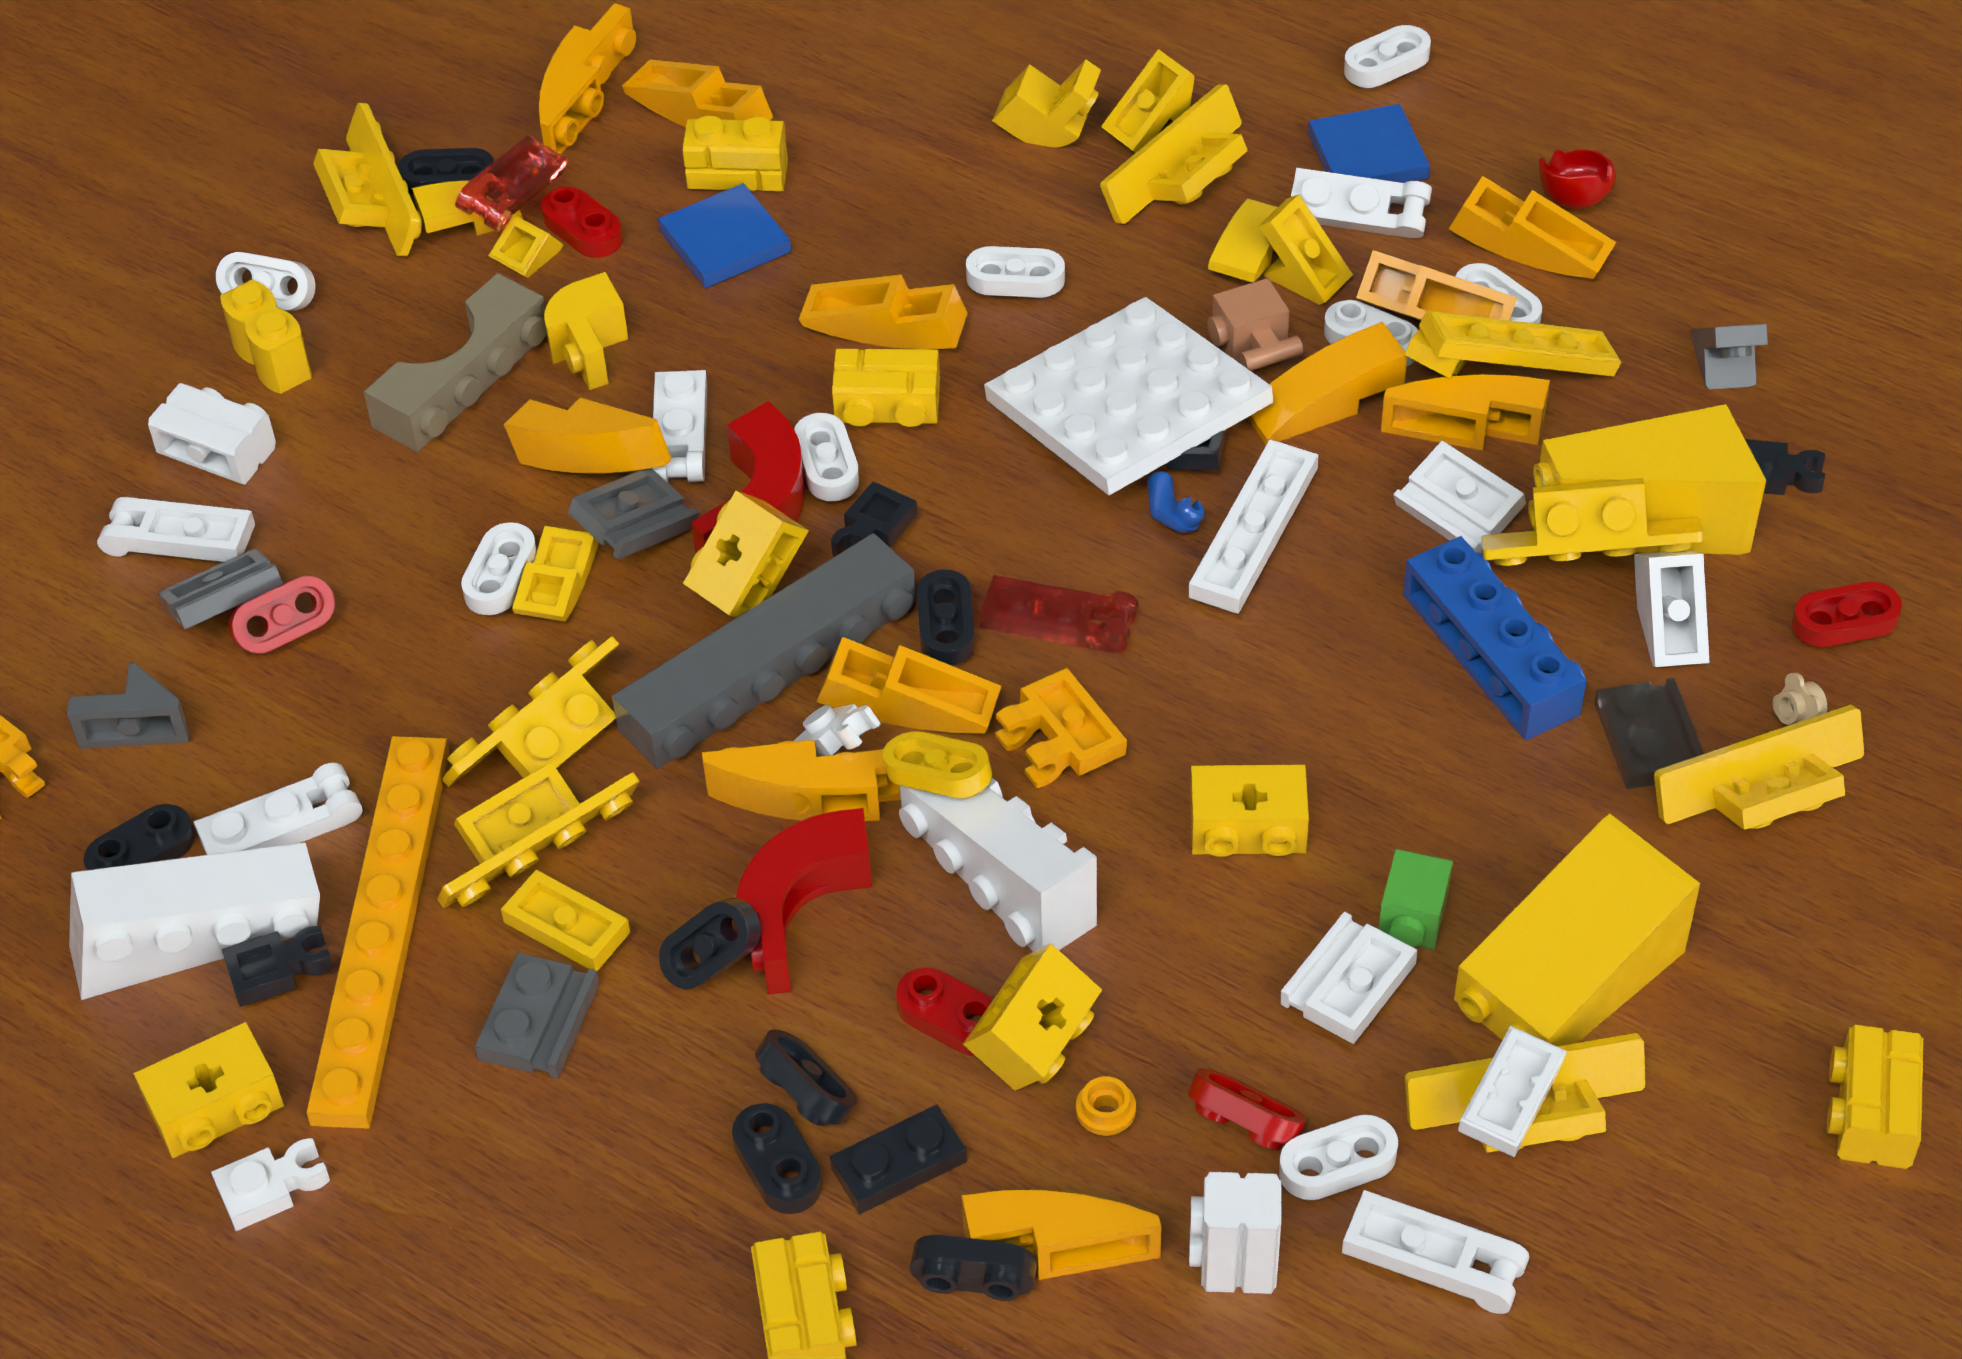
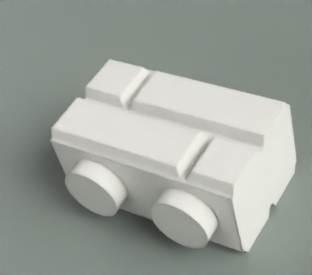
(212, 432)
(1237, 1232)

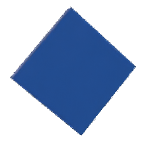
(1370, 145)
(724, 235)

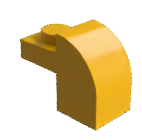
(1044, 111)
(583, 322)

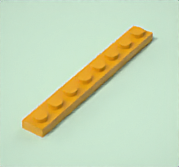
(378, 935)

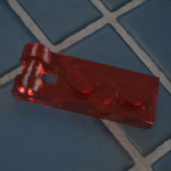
(511, 182)
(1059, 614)

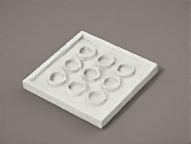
(1128, 394)

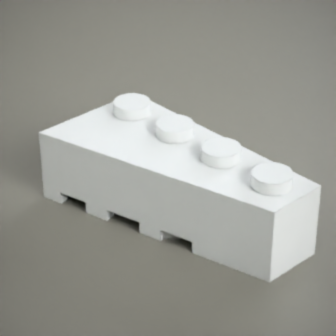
(1009, 862)
(182, 912)

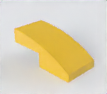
(438, 208)
(1243, 246)
(1421, 351)
(557, 575)

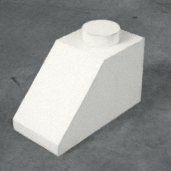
(1673, 606)

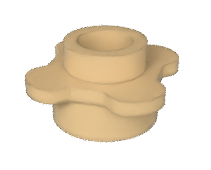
(1799, 700)

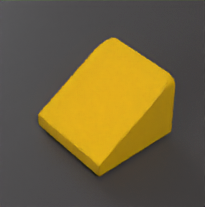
(524, 247)

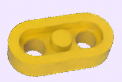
(937, 764)

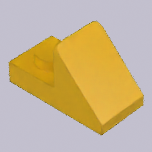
(1156, 95)
(1307, 257)

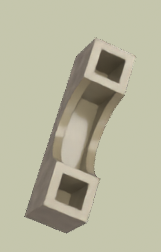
(421, 399)

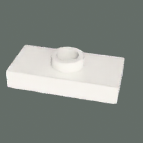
(1512, 1091)

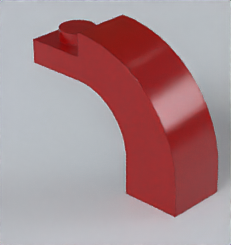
(770, 455)
(794, 868)

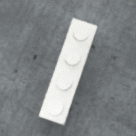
(1253, 526)

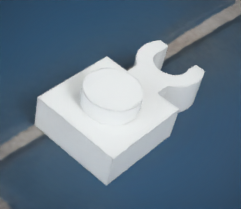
(837, 727)
(261, 1186)

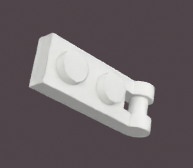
(1363, 202)
(682, 417)
(176, 530)
(283, 815)
(1435, 1251)

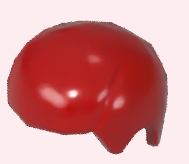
(1577, 178)

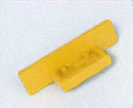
(1179, 159)
(367, 185)
(1589, 519)
(551, 727)
(1765, 774)
(523, 821)
(1571, 1106)

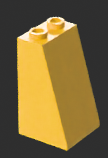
(1689, 469)
(1581, 939)

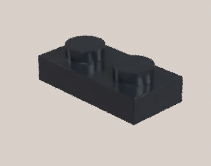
(898, 1159)

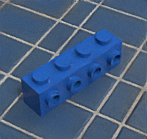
(1494, 637)

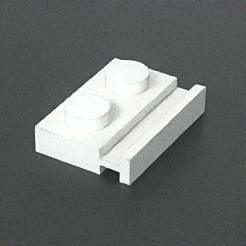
(1459, 497)
(1349, 977)

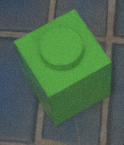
(1415, 898)

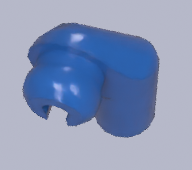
(1167, 510)

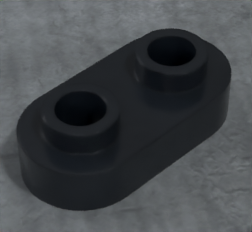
(442, 165)
(946, 616)
(151, 836)
(713, 940)
(805, 1077)
(773, 1154)
(973, 1265)

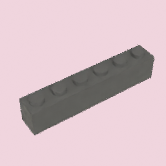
(764, 651)

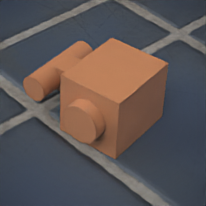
(1253, 325)

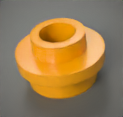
(1105, 1092)

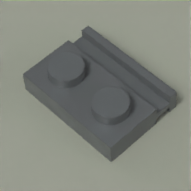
(632, 512)
(220, 588)
(537, 1015)

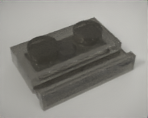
(1646, 729)

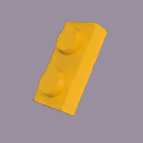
(565, 920)

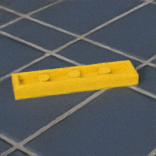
(1519, 343)

